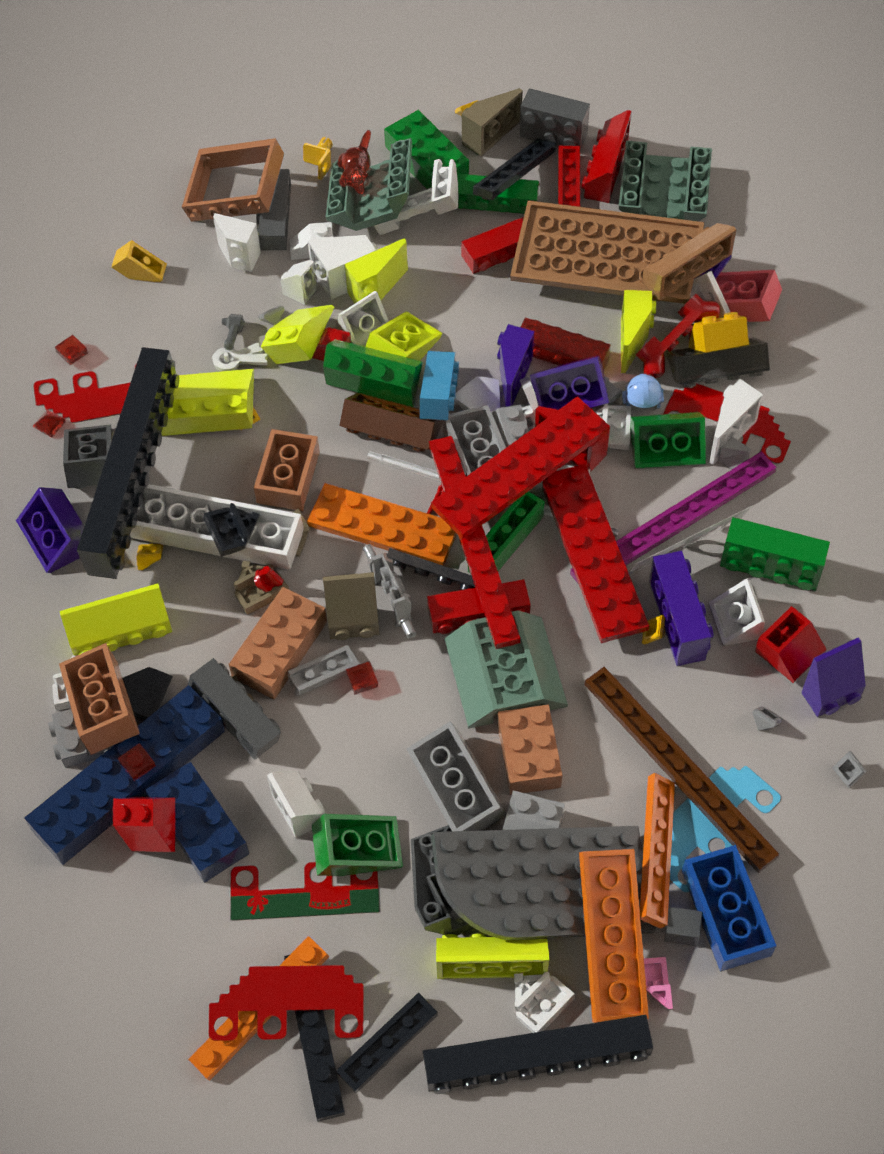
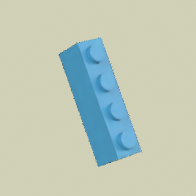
(439, 385)

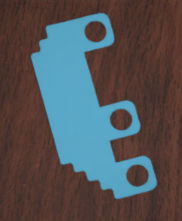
(694, 829)

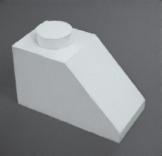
(299, 243)
(299, 282)

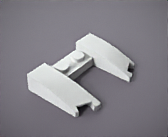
(441, 197)

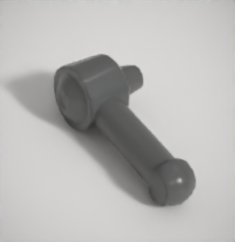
(234, 323)

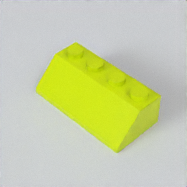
(117, 620)
(489, 957)

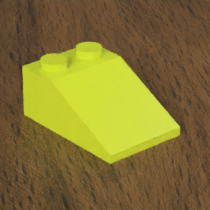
(376, 271)
(635, 324)
(297, 335)
(404, 337)

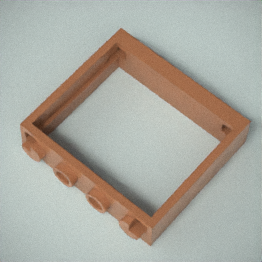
(230, 156)

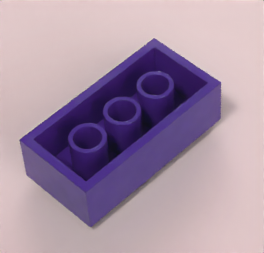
(679, 603)

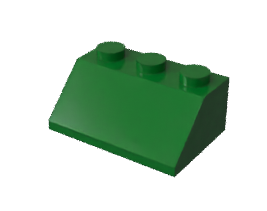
(668, 440)

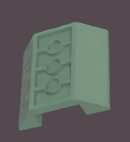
(665, 184)
(383, 196)
(506, 676)

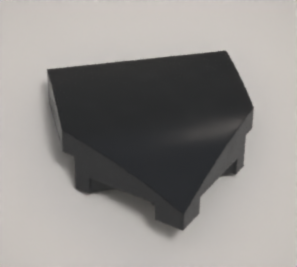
(230, 528)
(146, 690)

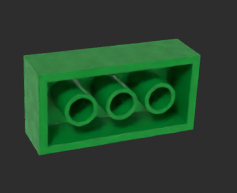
(427, 146)
(774, 554)

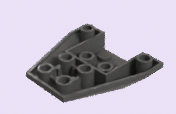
(429, 901)

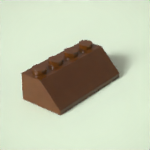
(389, 421)

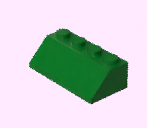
(372, 372)

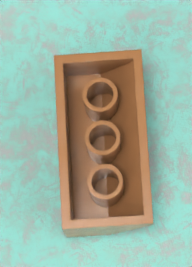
(689, 260)

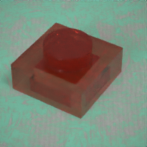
(71, 349)
(362, 678)
(136, 762)

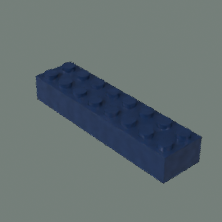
(85, 804)

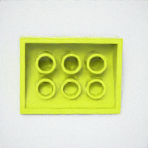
(212, 403)

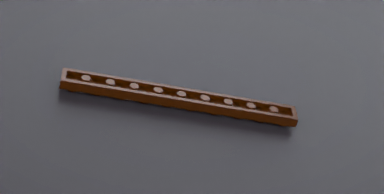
(682, 770)

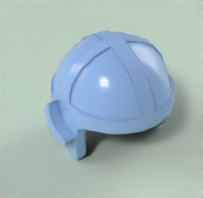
(643, 392)

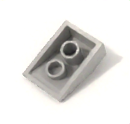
(533, 812)

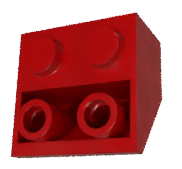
(790, 644)

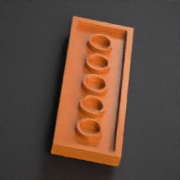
(381, 524)
(613, 934)

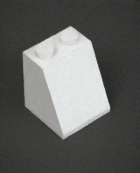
(332, 255)

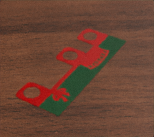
(312, 900)

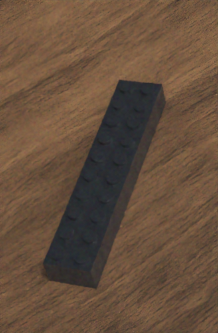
(128, 464)

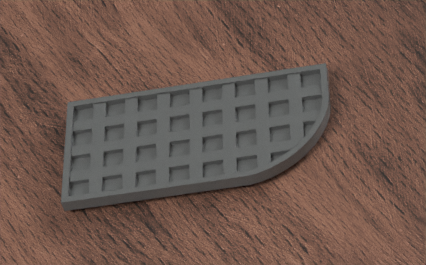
(525, 879)

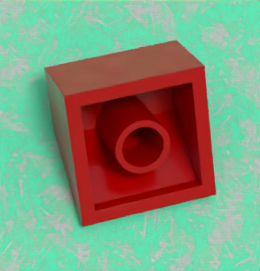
(146, 823)

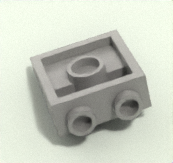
(70, 746)

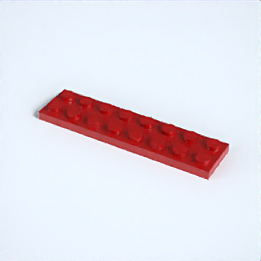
(519, 467)
(594, 554)

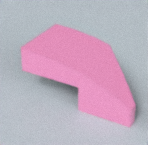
(657, 981)

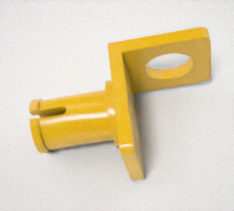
(319, 155)

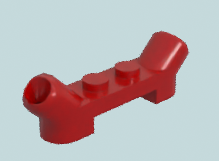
(653, 351)

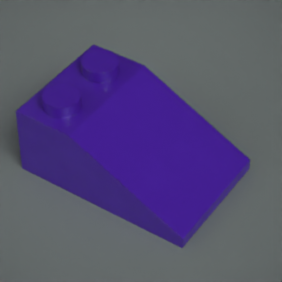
(515, 359)
(835, 678)

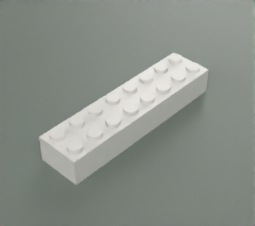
(177, 521)

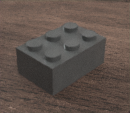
(554, 118)

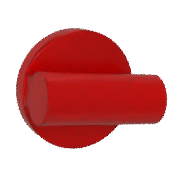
(266, 579)

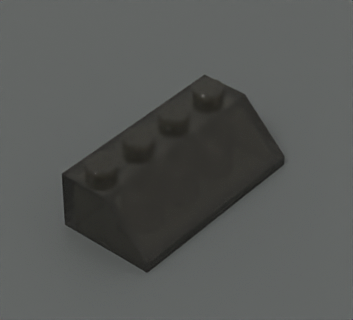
(696, 366)

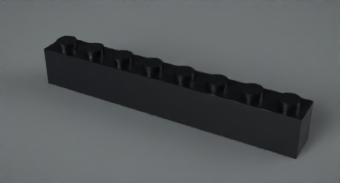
(537, 1053)

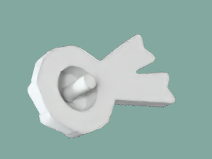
(230, 359)

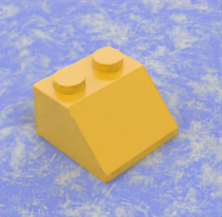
(719, 333)

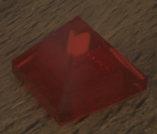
(49, 423)

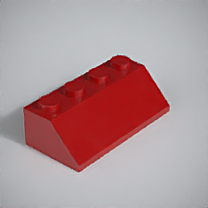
(607, 158)

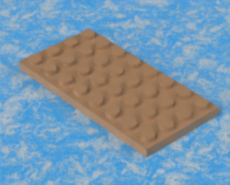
(596, 248)

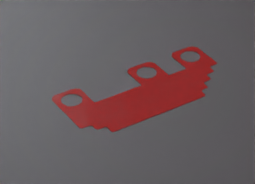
(85, 401)
(709, 403)
(284, 988)

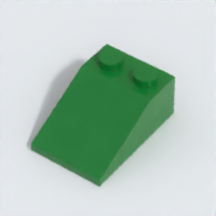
(356, 844)

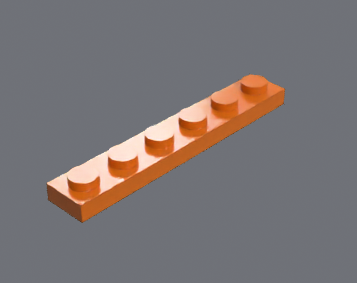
(657, 851)
(216, 1054)

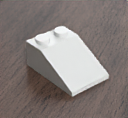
(737, 415)

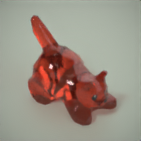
(355, 163)

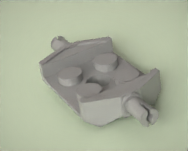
(385, 574)

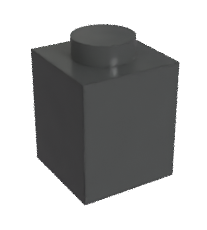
(682, 926)

